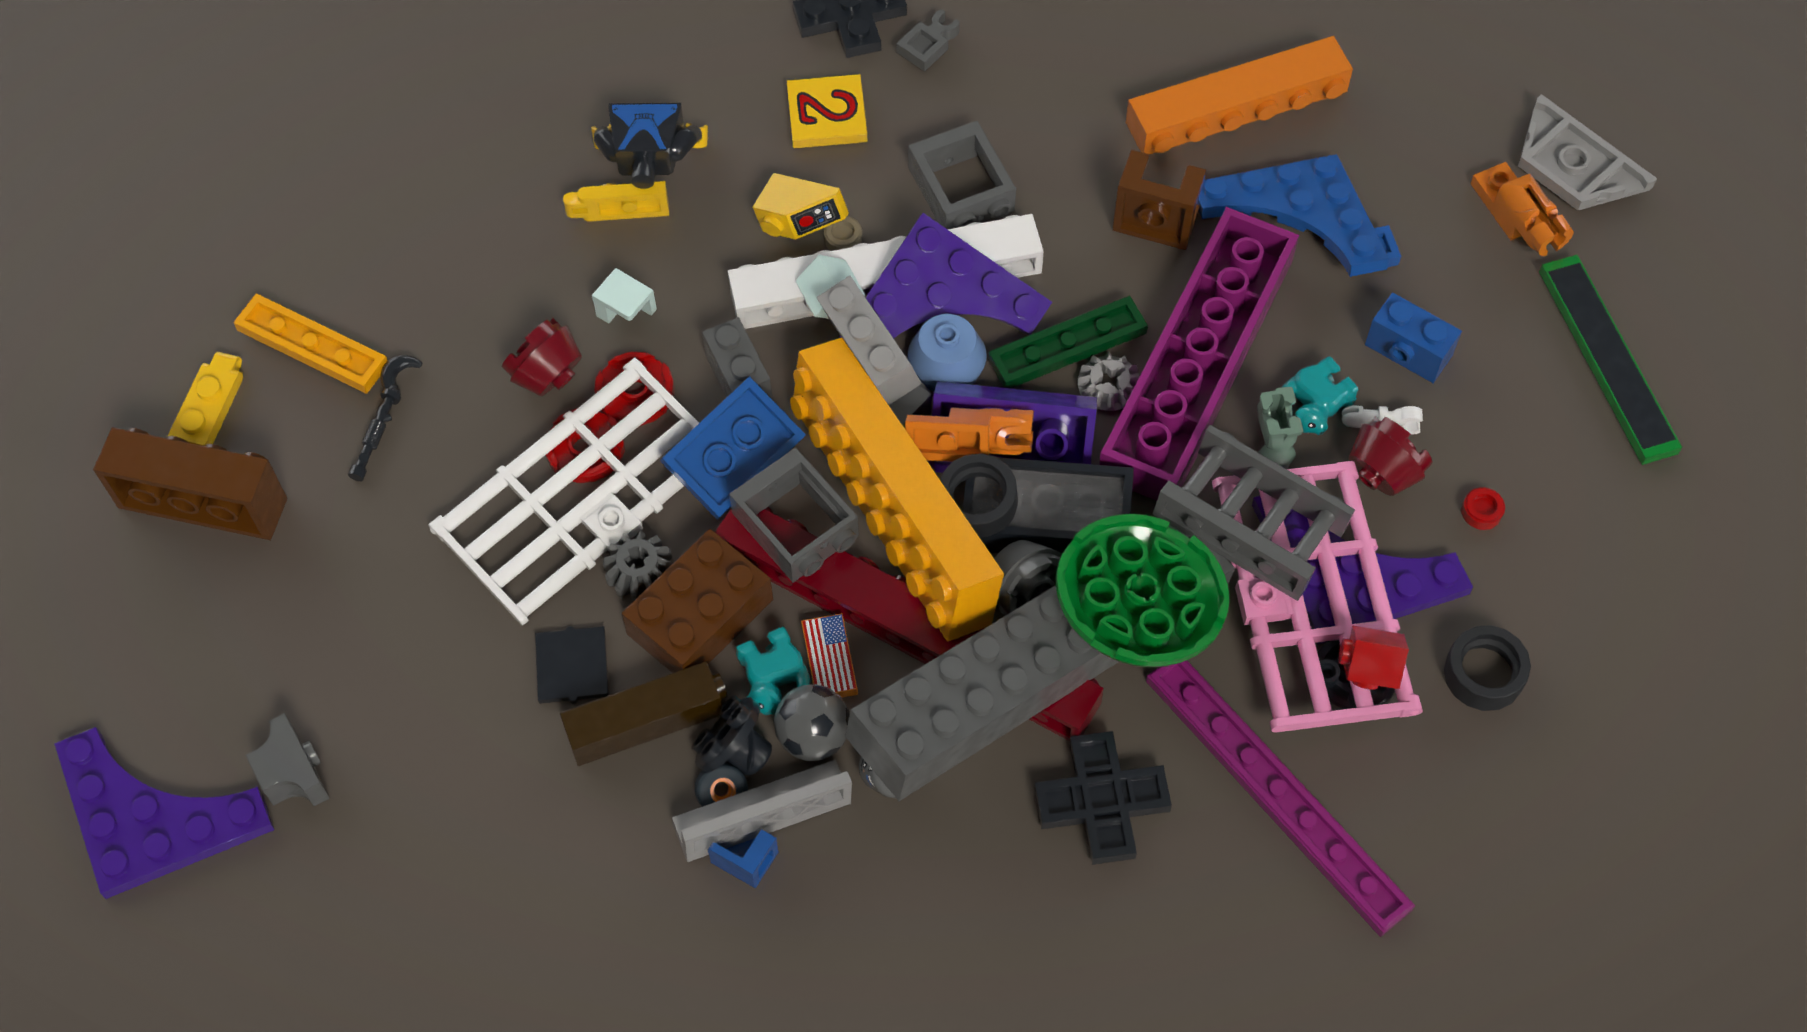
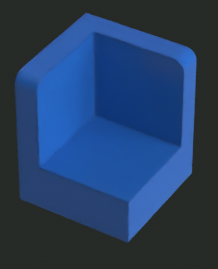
(748, 859)

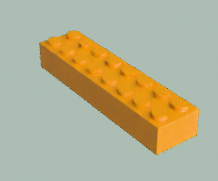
(896, 490)

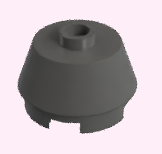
(1027, 572)

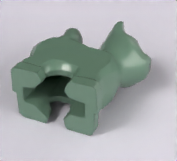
(1279, 425)

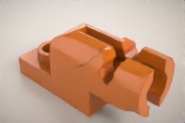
(1522, 208)
(971, 432)

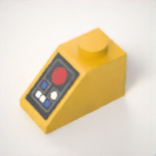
(798, 207)

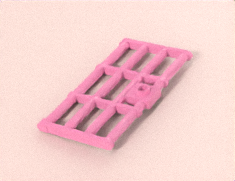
(1264, 603)

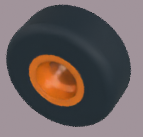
(726, 773)

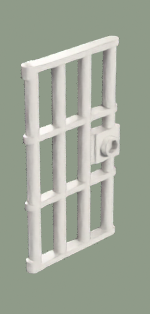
(599, 512)

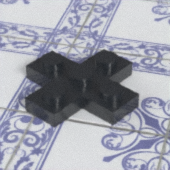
(850, 18)
(1102, 797)

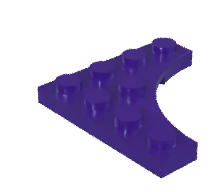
(945, 275)
(1409, 582)
(142, 831)

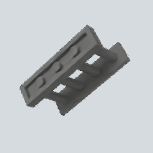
(1236, 541)

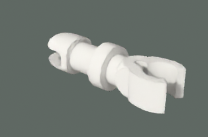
(1407, 417)

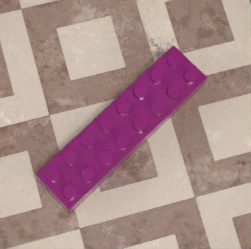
(1200, 352)

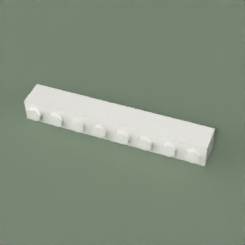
(770, 292)

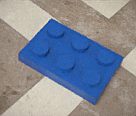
(732, 446)

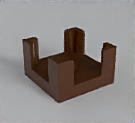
(1154, 209)

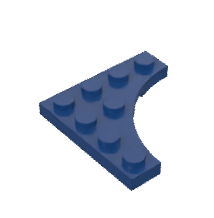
(1304, 196)

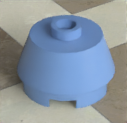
(947, 351)

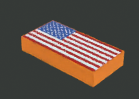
(829, 654)

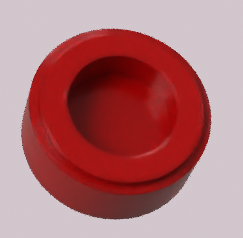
(1483, 508)

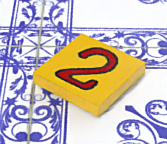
(827, 111)

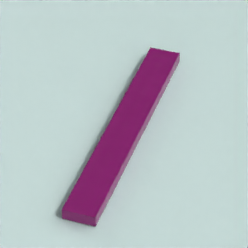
(1282, 796)

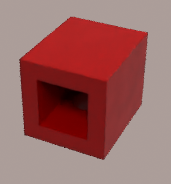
(1374, 657)

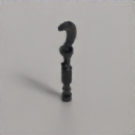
(390, 396)

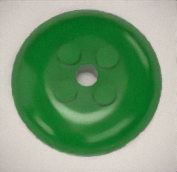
(1146, 558)

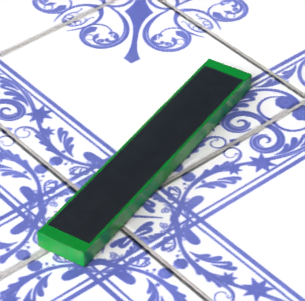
(1610, 360)

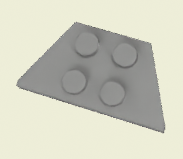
(1578, 161)

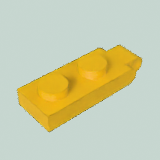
(617, 202)
(208, 400)

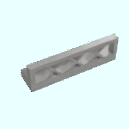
(764, 808)

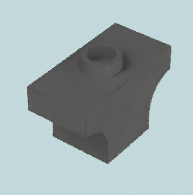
(286, 765)

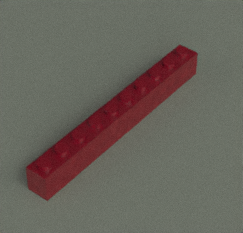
(884, 609)

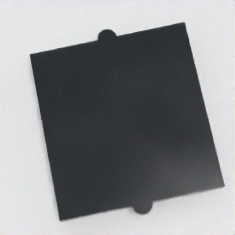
(571, 665)

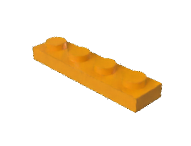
(311, 343)

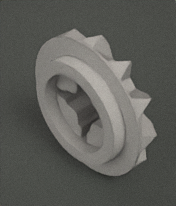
(1108, 396)

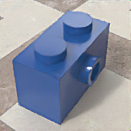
(1412, 337)

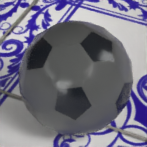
(811, 722)

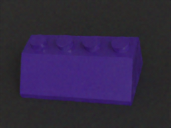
(1060, 426)

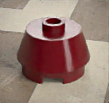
(544, 359)
(1387, 457)

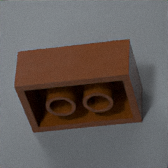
(698, 604)

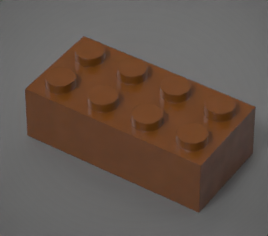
(191, 482)

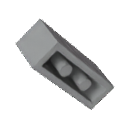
(869, 340)

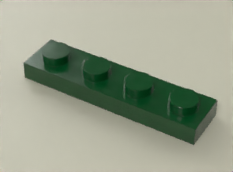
(1067, 342)

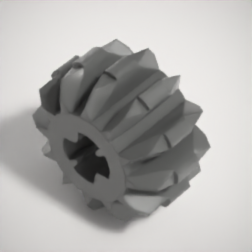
(639, 551)

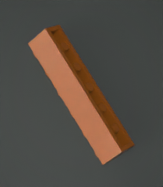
(1238, 96)

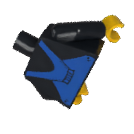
(647, 139)

